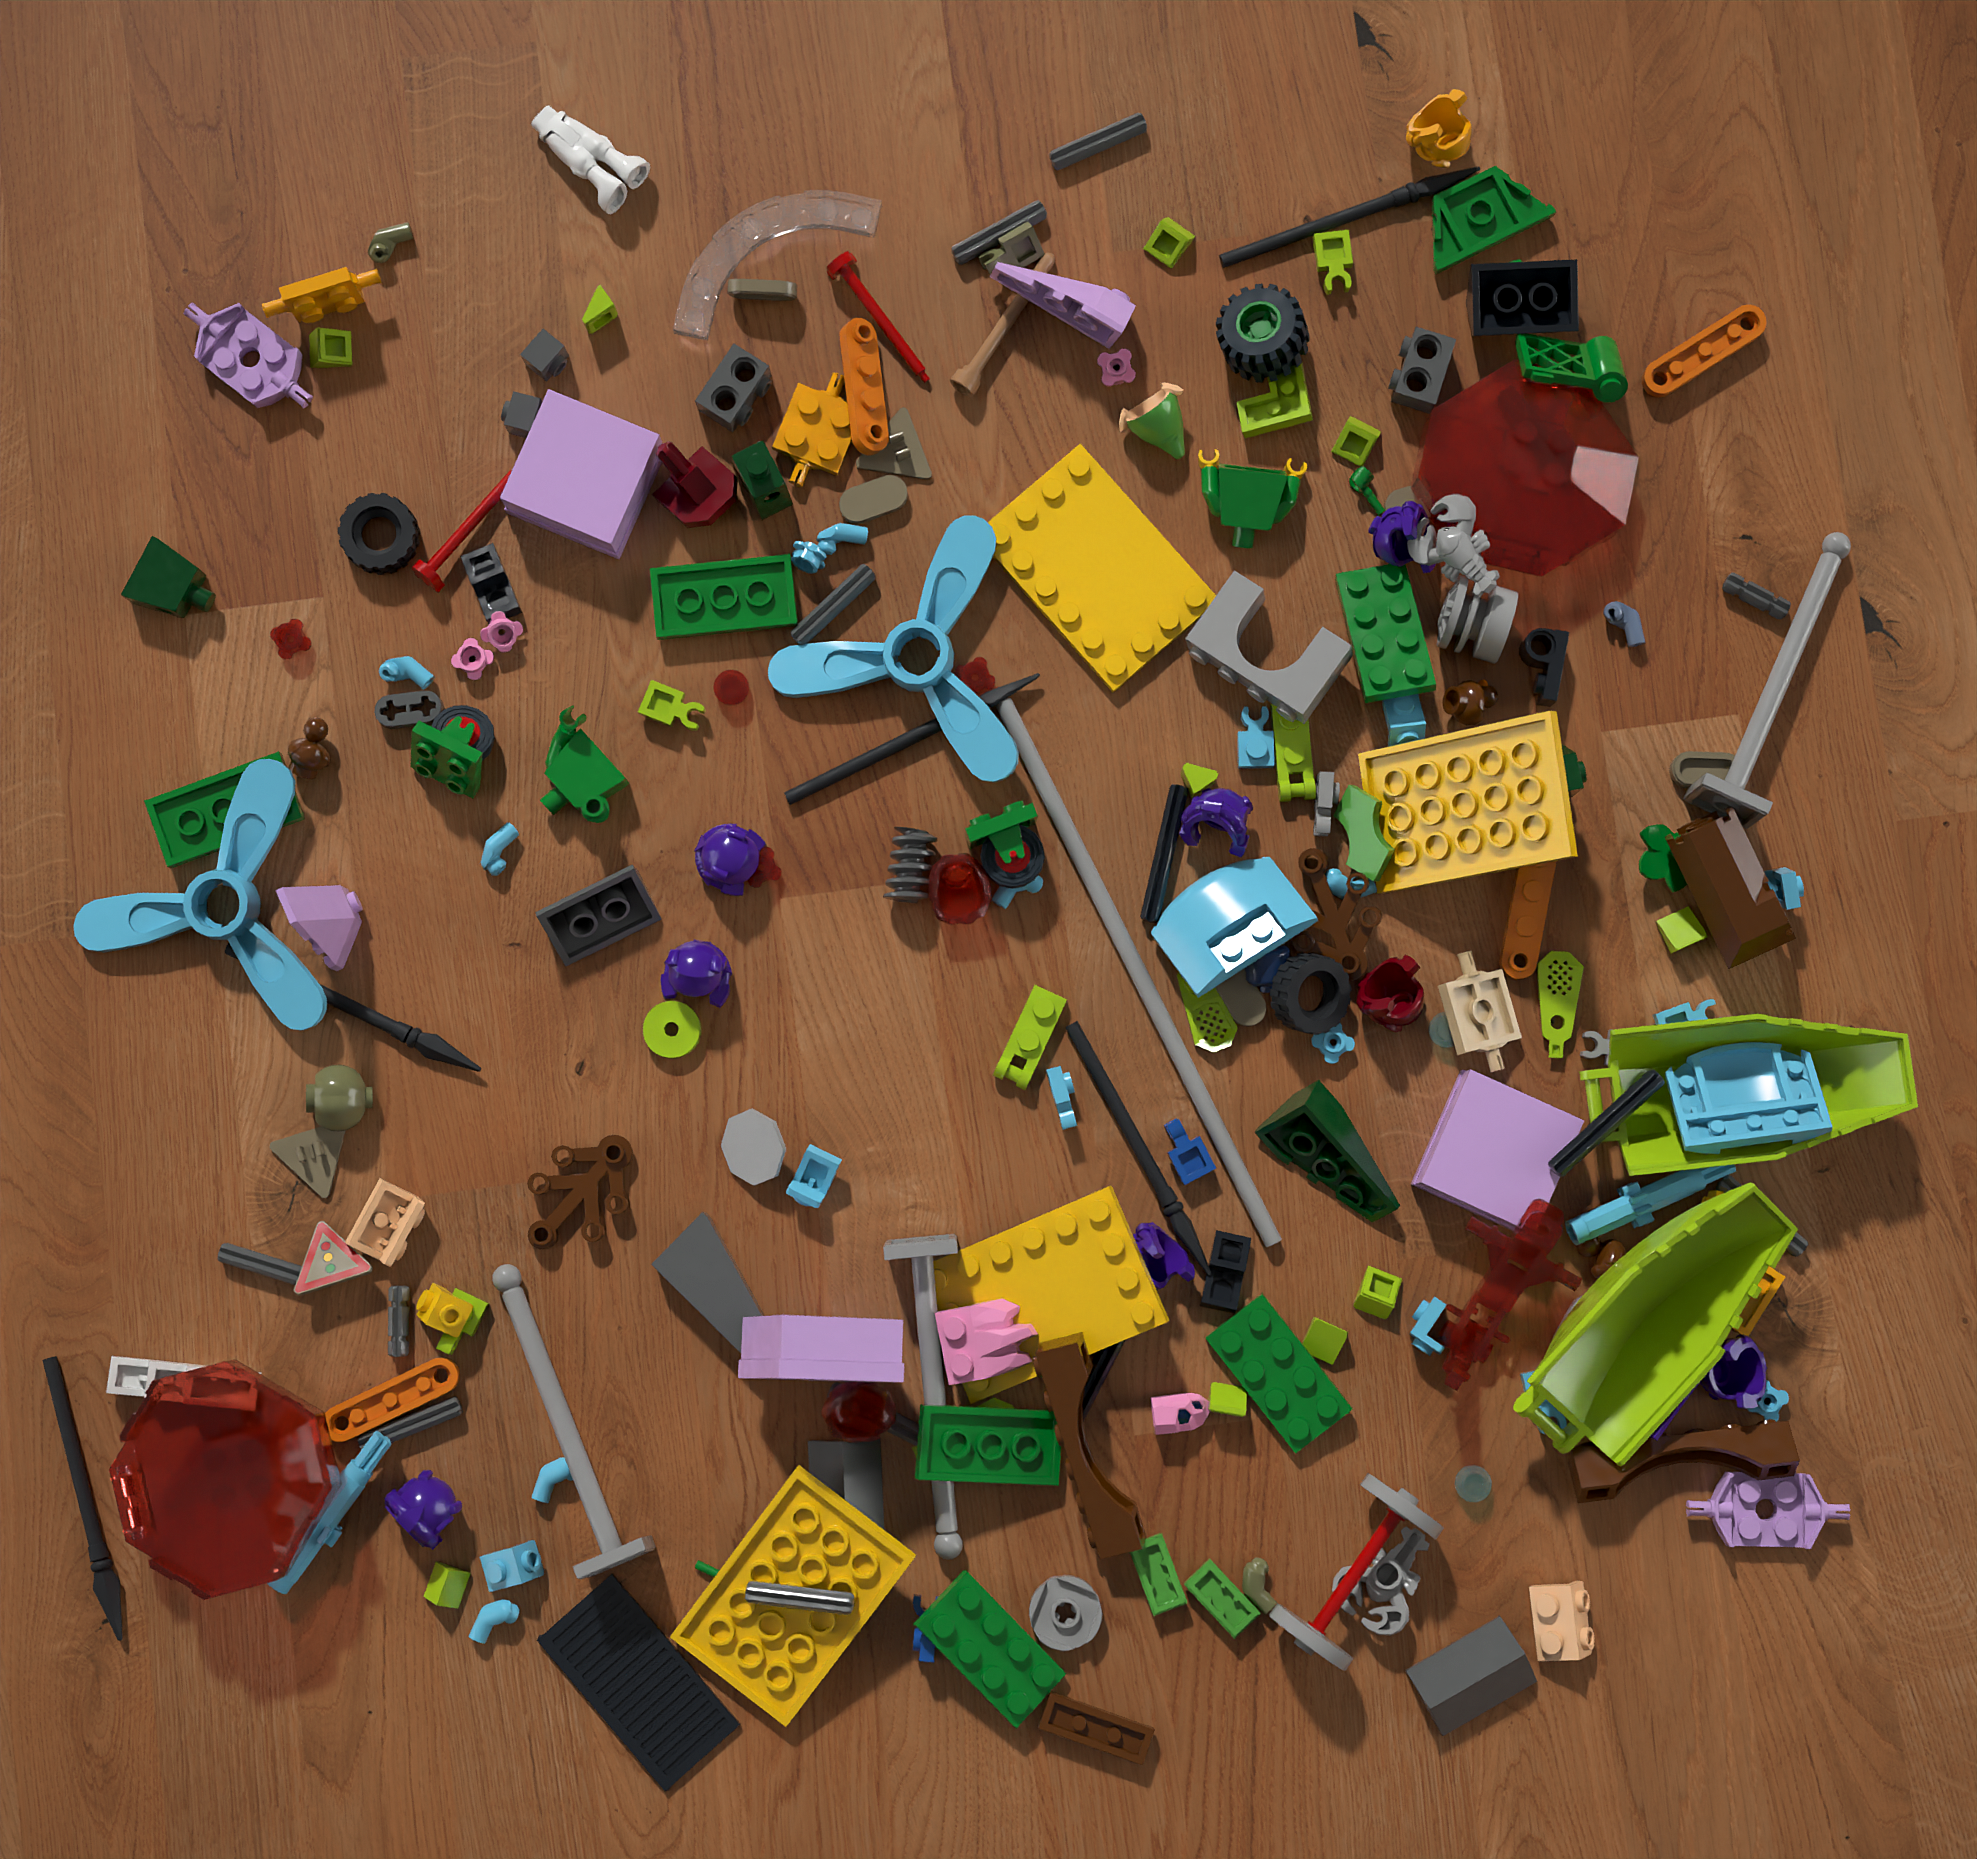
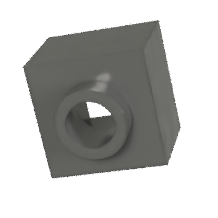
(545, 355)
(520, 413)

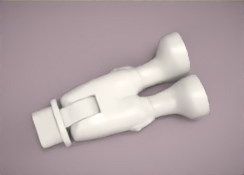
(582, 147)

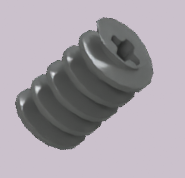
(910, 865)

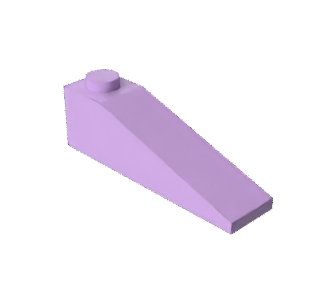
(1085, 306)
(325, 918)

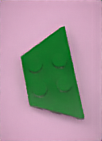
(1481, 216)

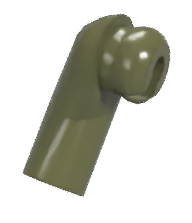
(386, 240)
(1253, 1584)

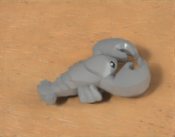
(1455, 544)
(1385, 1583)

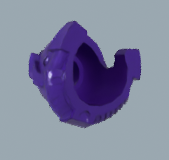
(1393, 532)
(1221, 810)
(728, 857)
(696, 971)
(1162, 1255)
(1738, 1373)
(423, 1507)

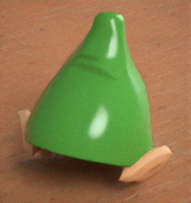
(1158, 420)

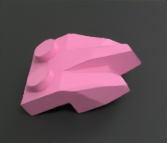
(982, 1340)

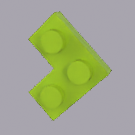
(1281, 408)

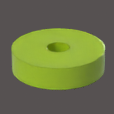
(655, 1029)

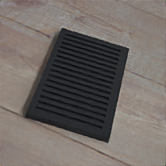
(638, 1682)

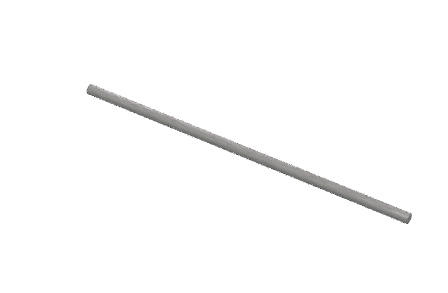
(1140, 975)

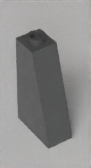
(709, 1278)

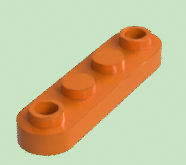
(1704, 350)
(864, 386)
(1526, 919)
(392, 1398)

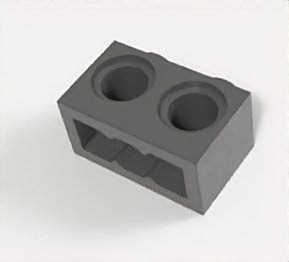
(1426, 371)
(726, 385)

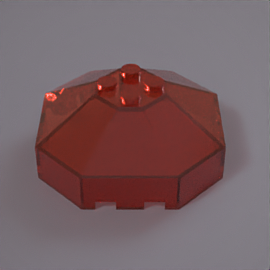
(1535, 463)
(223, 1478)

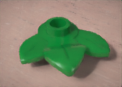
(1658, 859)

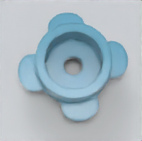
(808, 557)
(1330, 1052)
(1777, 1399)

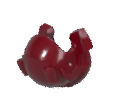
(1392, 993)

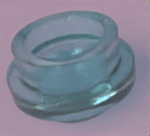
(1440, 1031)
(1473, 1483)

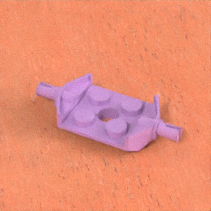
(233, 333)
(1796, 1514)

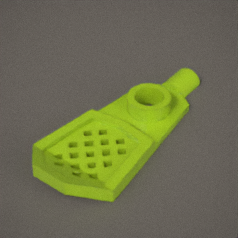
(1557, 1003)
(1194, 1005)

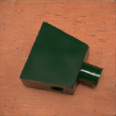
(761, 478)
(167, 582)

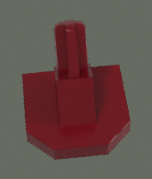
(697, 488)

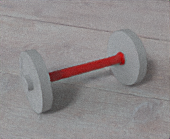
(1312, 1635)

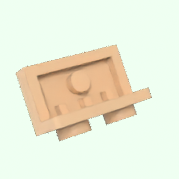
(386, 1222)
(1561, 1621)

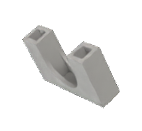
(1292, 689)

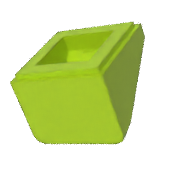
(1168, 242)
(599, 312)
(330, 348)
(1356, 441)
(1680, 929)
(1377, 1292)
(1324, 1340)
(1227, 1399)

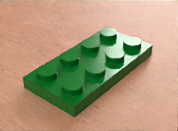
(723, 597)
(1385, 632)
(193, 816)
(1279, 1373)
(987, 1445)
(989, 1649)

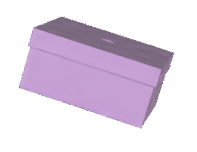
(583, 474)
(1494, 1149)
(821, 1349)

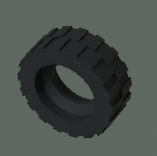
(359, 514)
(1334, 998)

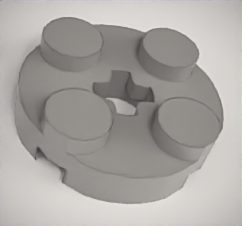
(1046, 1622)

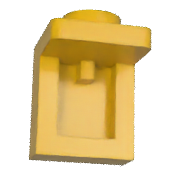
(443, 1310)

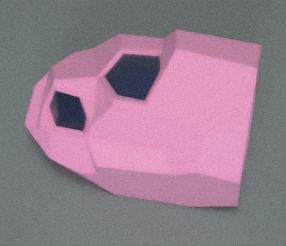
(1178, 1412)

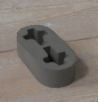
(408, 701)

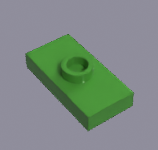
(1158, 1575)
(1222, 1598)

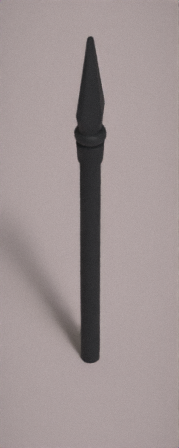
(1401, 196)
(895, 745)
(428, 1044)
(1166, 1196)
(105, 1583)

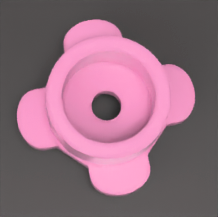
(1111, 376)
(505, 641)
(471, 648)

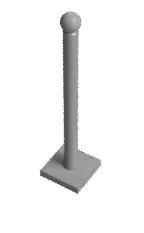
(1715, 793)
(921, 1251)
(507, 1280)

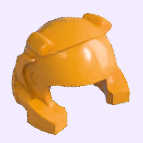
(1440, 129)

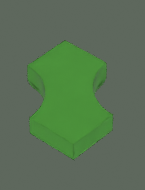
(1367, 847)

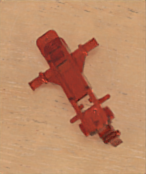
(1503, 1284)

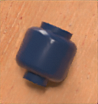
(1263, 970)

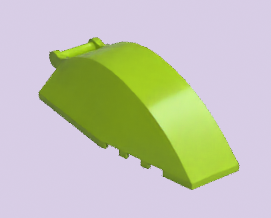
(1860, 1072)
(1655, 1323)

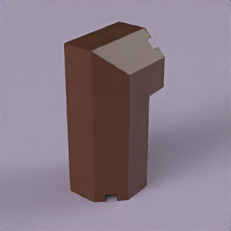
(1730, 887)

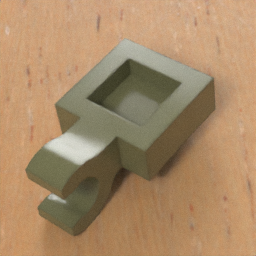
(1017, 248)

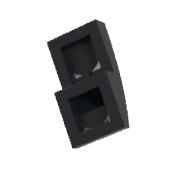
(491, 582)
(1227, 1268)

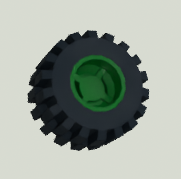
(1262, 333)

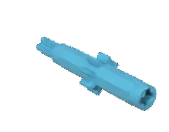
(1638, 1203)
(328, 1531)

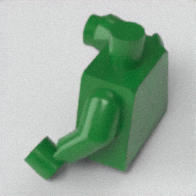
(579, 772)

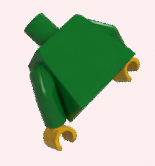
(1248, 495)

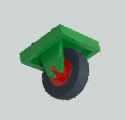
(453, 748)
(1010, 850)

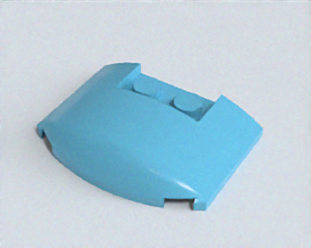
(1230, 921)
(1746, 1097)

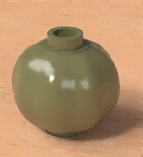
(338, 1098)

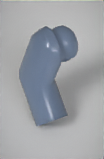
(1626, 619)

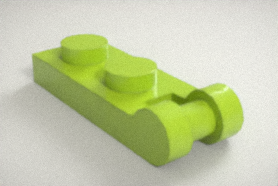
(1292, 756)
(1030, 1035)

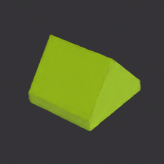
(1197, 778)
(446, 1585)

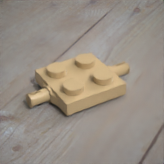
(1479, 1011)

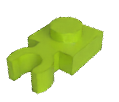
(1333, 255)
(665, 705)

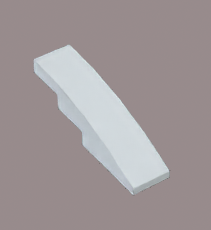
(135, 1375)

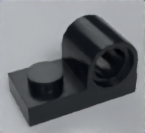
(1552, 663)

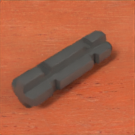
(1756, 596)
(398, 1321)

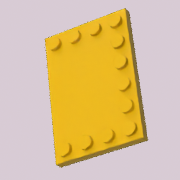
(1098, 568)
(1472, 802)
(1065, 1272)
(802, 1541)

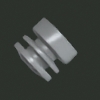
(1477, 619)

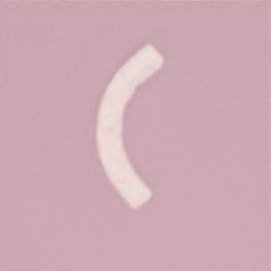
(754, 227)

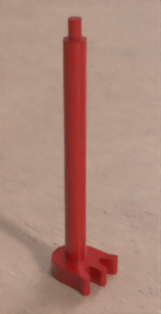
(841, 265)
(428, 570)

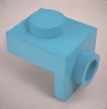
(1404, 719)
(1786, 886)
(813, 1177)
(1426, 1316)
(512, 1566)

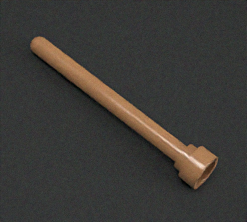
(968, 378)

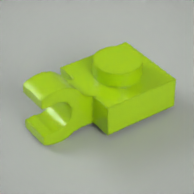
(449, 1343)

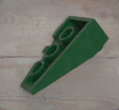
(1322, 1141)

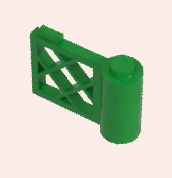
(1595, 364)

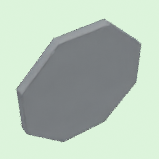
(753, 1147)

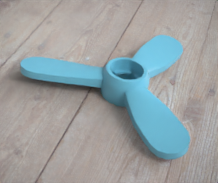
(947, 591)
(247, 837)

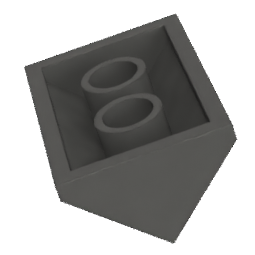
(599, 915)
(851, 1472)
(1471, 1675)

